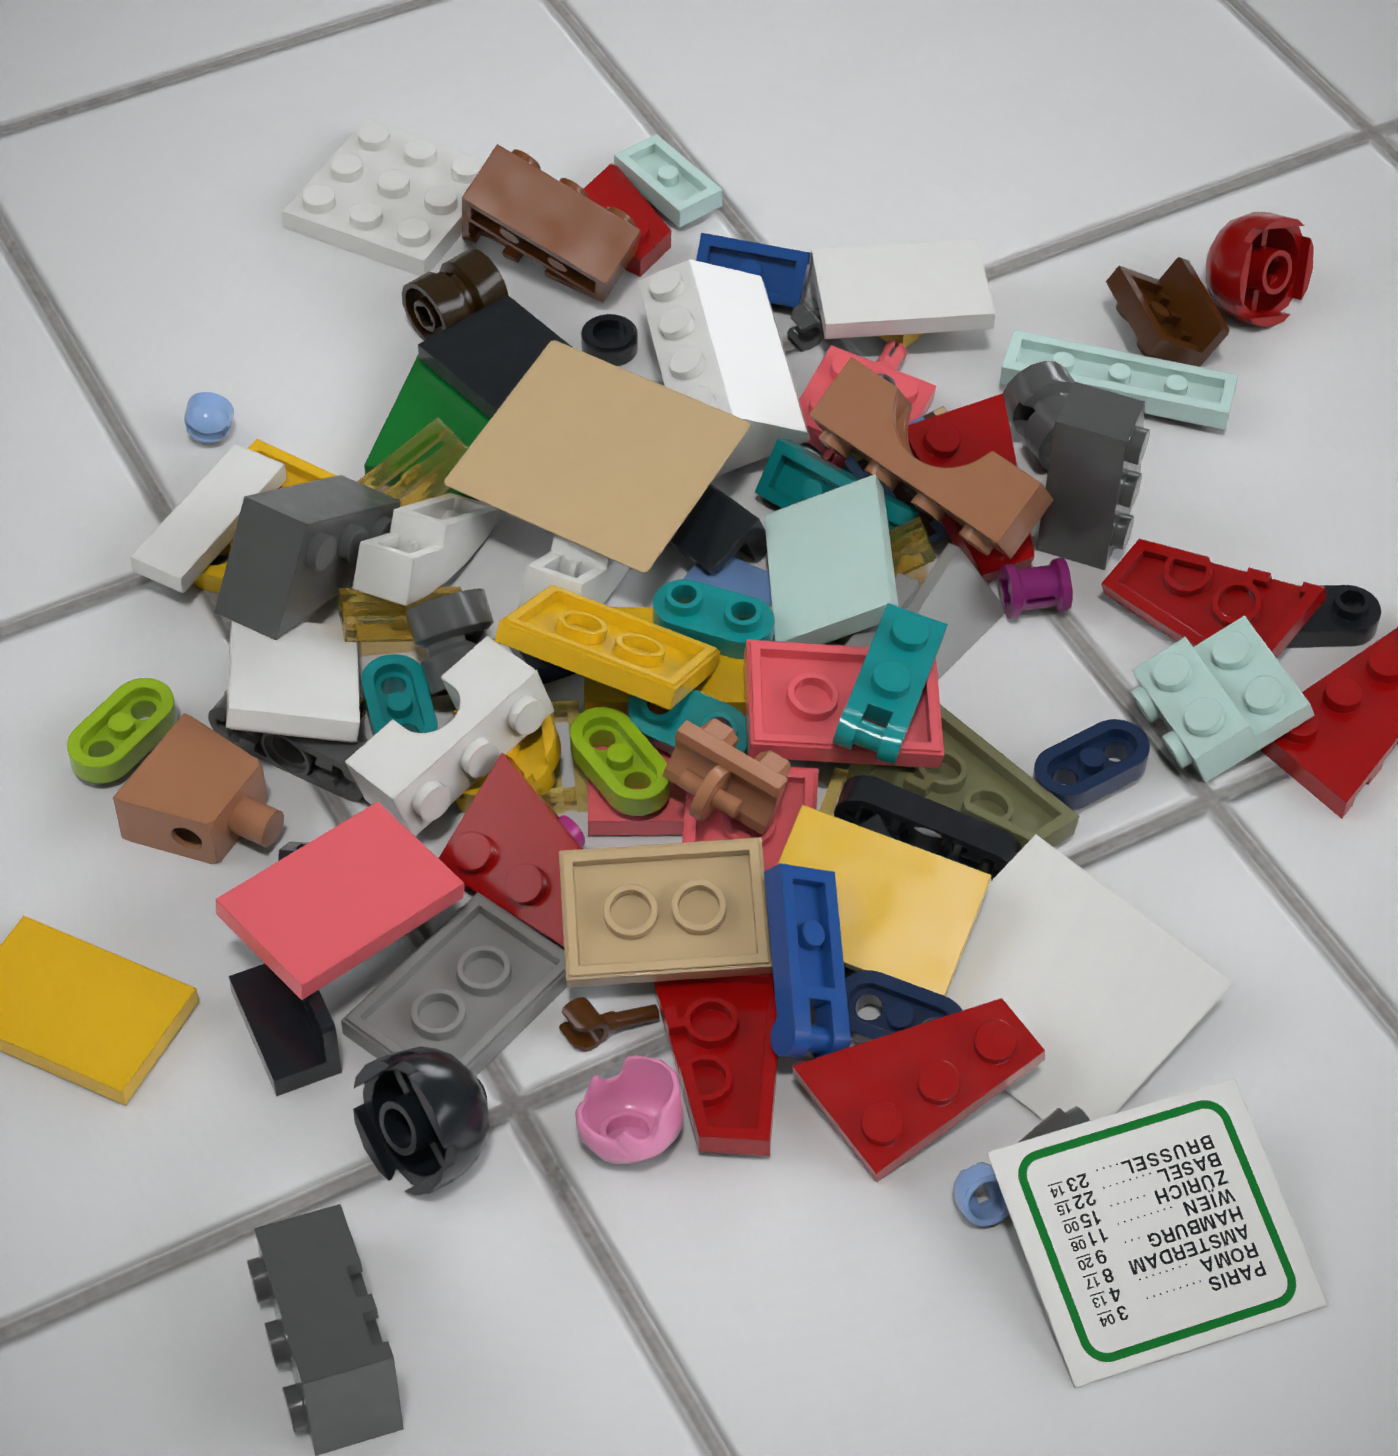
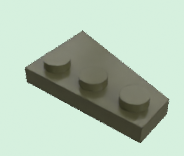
(982, 785)

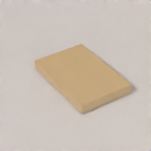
(664, 912)

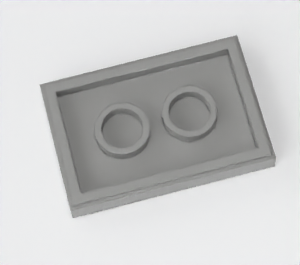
(463, 989)

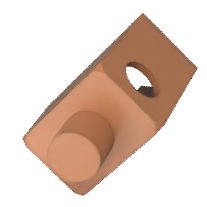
(196, 796)

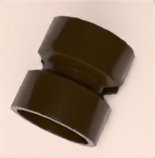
(453, 293)

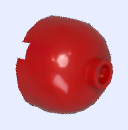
(1259, 267)

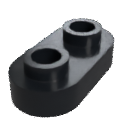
(1343, 620)

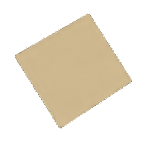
(598, 455)

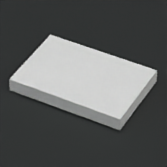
(902, 288)
(294, 684)

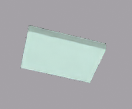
(830, 564)

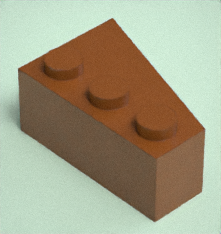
(548, 223)

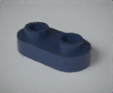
(1085, 765)
(900, 1001)

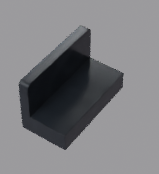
(718, 530)
(290, 1034)

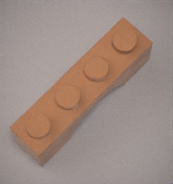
(987, 497)

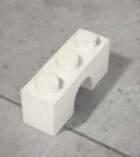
(424, 773)

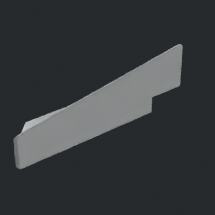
(949, 594)

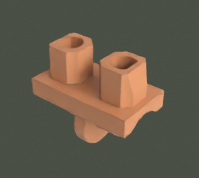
(724, 777)

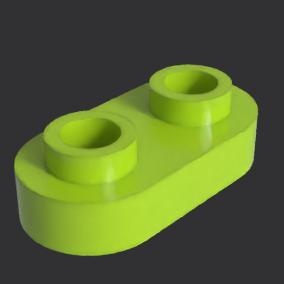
(113, 736)
(623, 766)

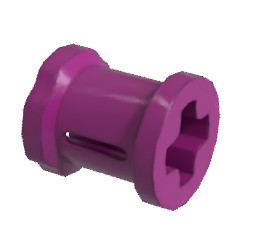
(1035, 587)

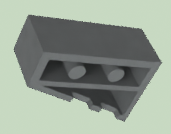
(1093, 475)
(298, 550)
(325, 1331)

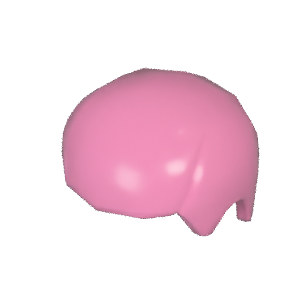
(631, 1113)

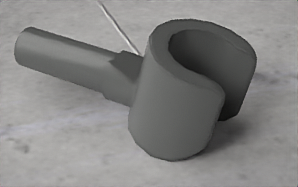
(809, 327)

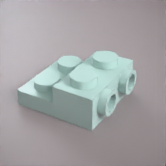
(1219, 698)

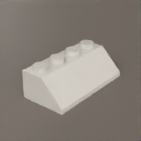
(725, 350)

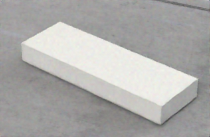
(205, 519)

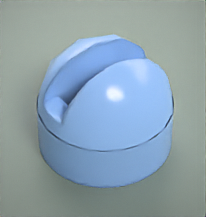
(208, 417)
(987, 1212)

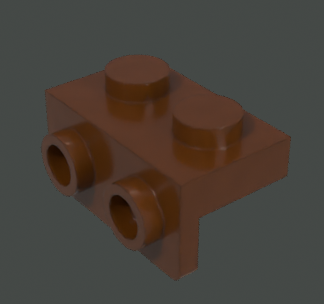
(1169, 314)

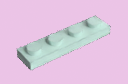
(1166, 386)

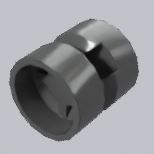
(1034, 403)
(448, 631)

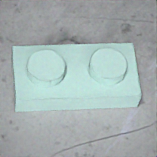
(669, 180)

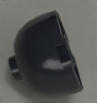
(421, 1117)

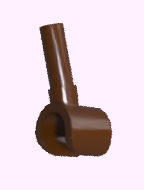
(588, 1028)

